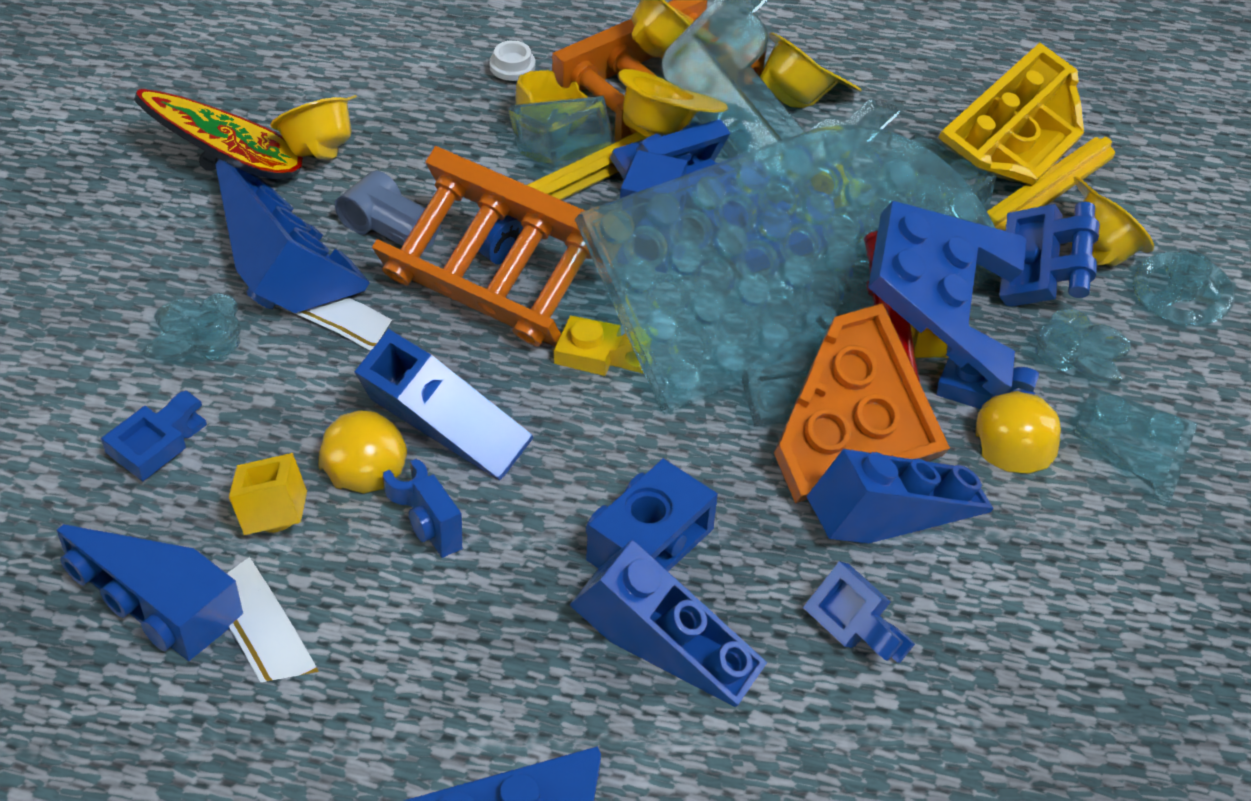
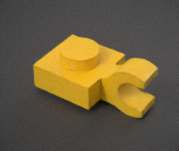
(594, 347)

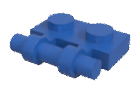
(1042, 264)

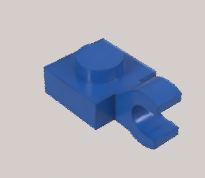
(966, 383)
(153, 439)
(432, 511)
(852, 610)

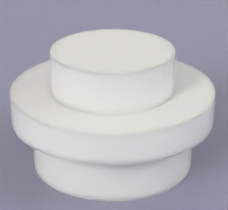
(511, 60)

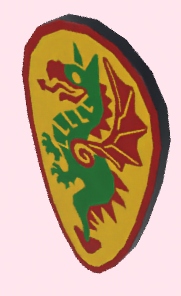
(222, 135)

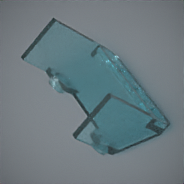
(716, 61)

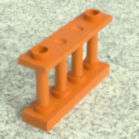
(608, 53)
(496, 198)

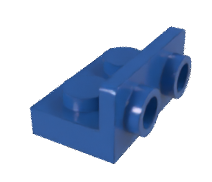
(692, 143)

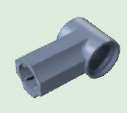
(379, 206)

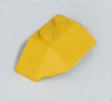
(1021, 120)

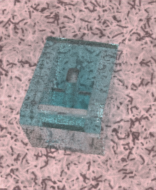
(561, 130)

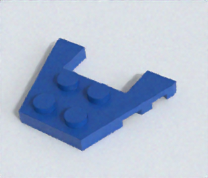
(927, 276)

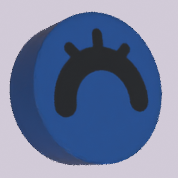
(501, 239)

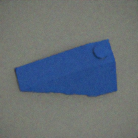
(278, 250)

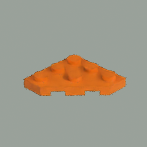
(857, 399)

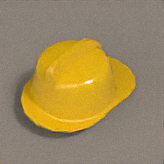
(657, 25)
(797, 77)
(659, 106)
(316, 127)
(1118, 232)

